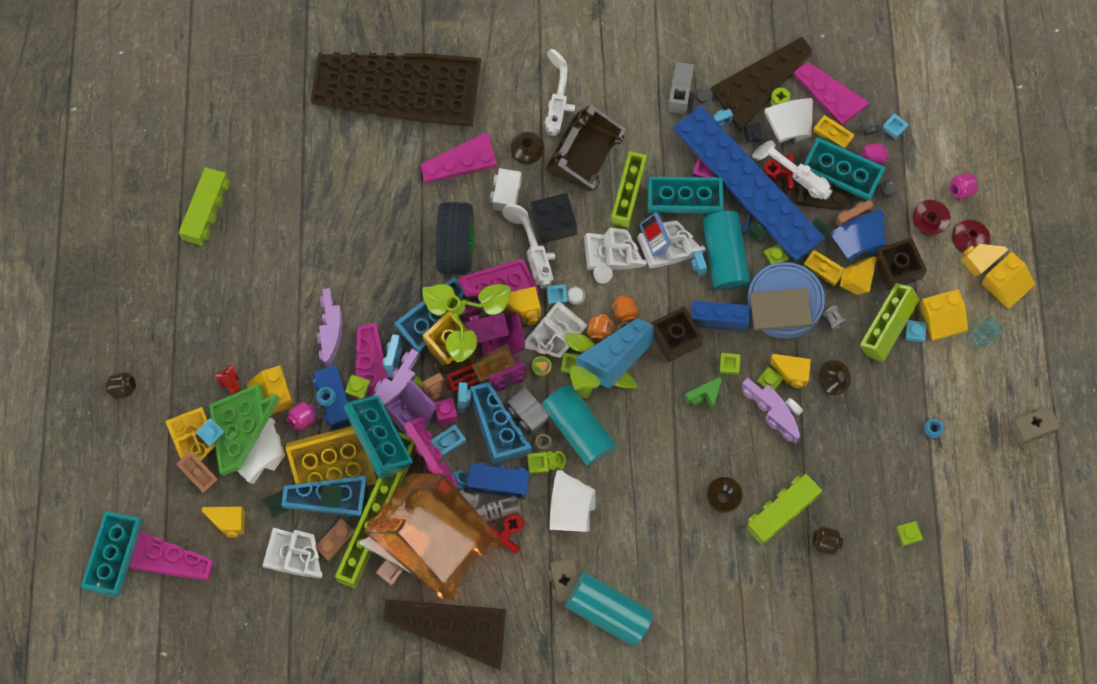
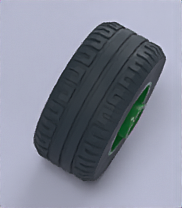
(454, 238)

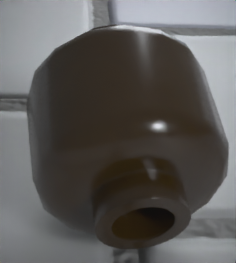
(120, 385)
(827, 540)

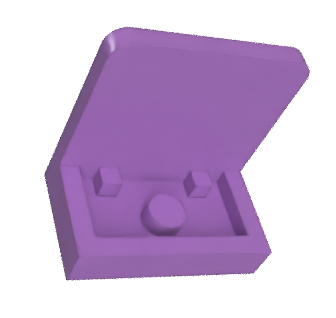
(411, 406)

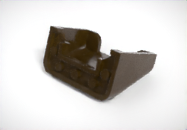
(585, 148)

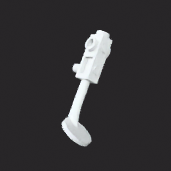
(557, 104)
(817, 186)
(536, 254)

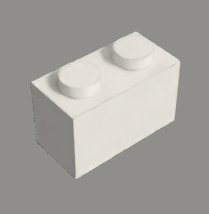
(506, 189)

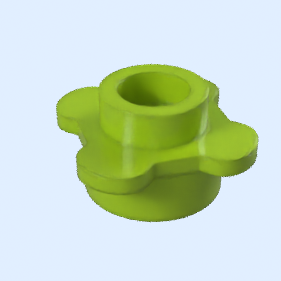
(556, 460)

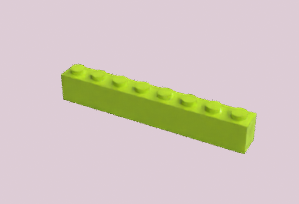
(356, 555)

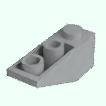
(681, 88)

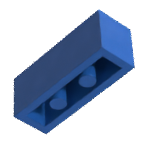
(720, 315)
(334, 413)
(498, 480)

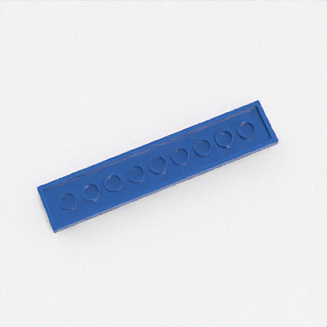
(748, 183)

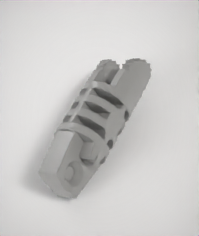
(495, 510)

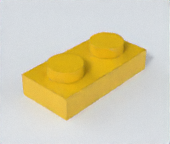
(833, 132)
(824, 268)

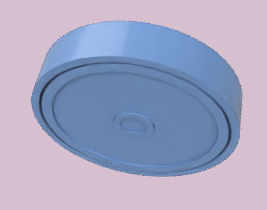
(787, 277)

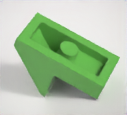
(708, 391)

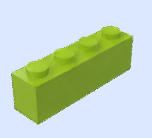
(628, 190)
(204, 206)
(889, 322)
(783, 509)

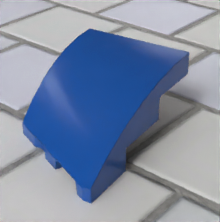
(861, 235)

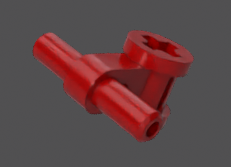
(780, 171)
(228, 378)
(506, 534)

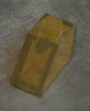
(494, 362)

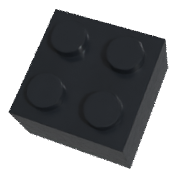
(554, 218)

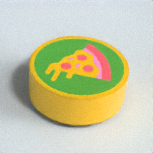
(541, 366)

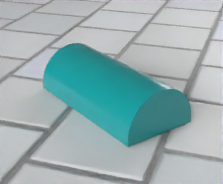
(844, 169)
(685, 195)
(726, 250)
(579, 424)
(378, 436)
(111, 554)
(609, 609)

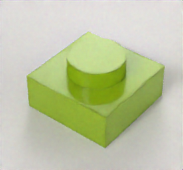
(775, 255)
(568, 361)
(729, 364)
(771, 378)
(357, 387)
(538, 463)
(909, 533)

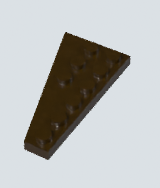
(753, 86)
(464, 629)

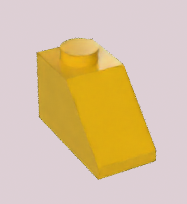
(982, 256)
(858, 276)
(793, 369)
(227, 519)

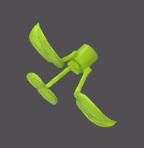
(442, 298)
(584, 380)

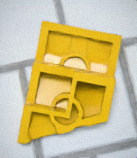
(184, 435)

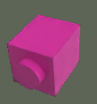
(446, 412)

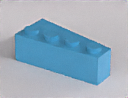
(420, 320)
(617, 352)
(498, 430)
(308, 496)

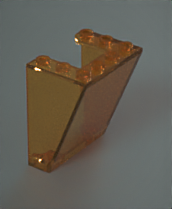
(432, 532)

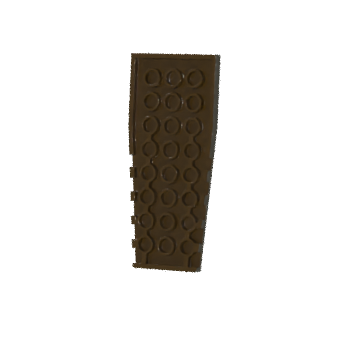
(400, 86)

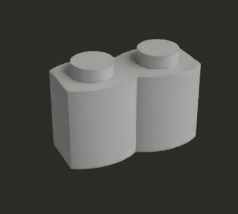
(528, 411)

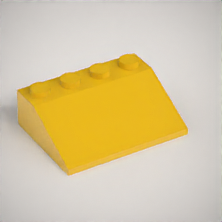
(329, 457)

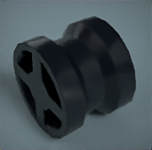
(753, 132)

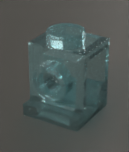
(990, 328)

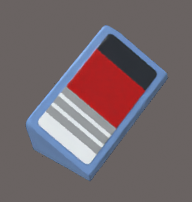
(655, 234)

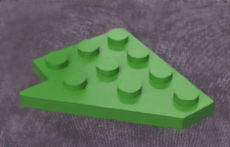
(243, 420)

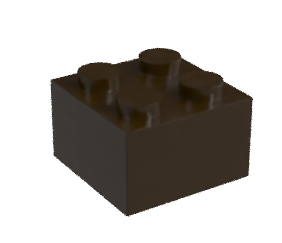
(900, 263)
(676, 334)

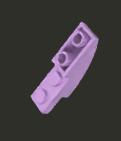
(331, 331)
(390, 391)
(778, 413)

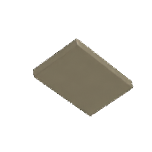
(780, 309)

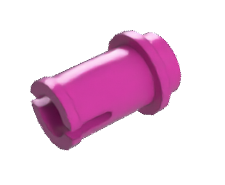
(471, 310)

